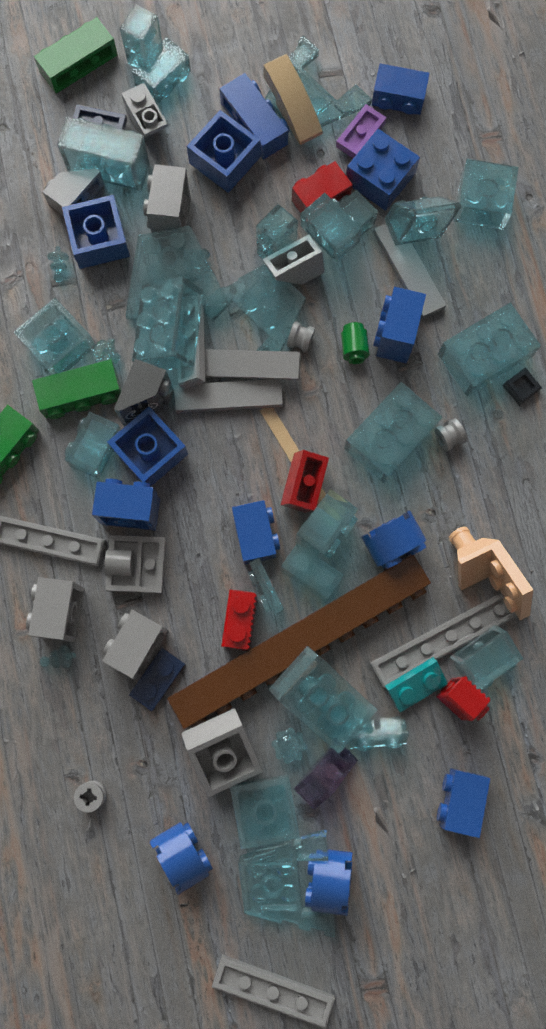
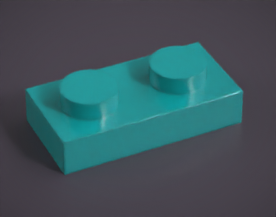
(416, 684)

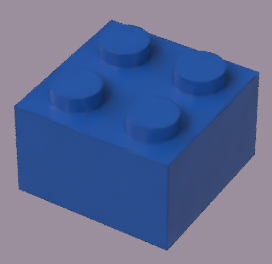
(224, 151)
(382, 169)
(95, 232)
(399, 324)
(148, 447)
(126, 505)

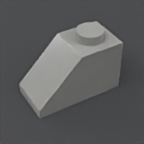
(72, 188)
(296, 262)

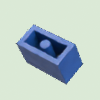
(400, 89)
(254, 531)
(463, 802)

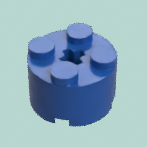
(395, 539)
(180, 858)
(330, 883)

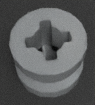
(300, 337)
(450, 435)
(96, 795)

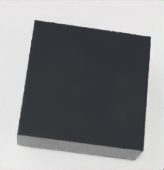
(522, 386)

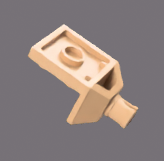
(489, 559)

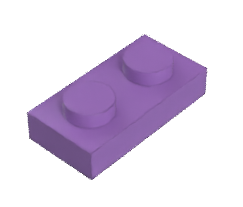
(360, 130)

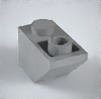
(143, 110)

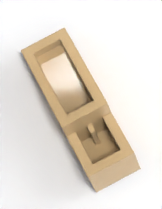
(292, 99)

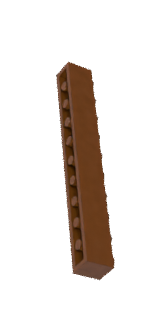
(316, 631)

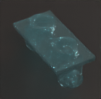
(391, 734)

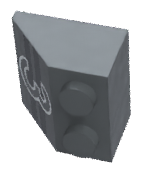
(143, 388)

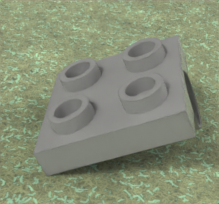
(135, 564)

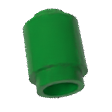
(355, 343)

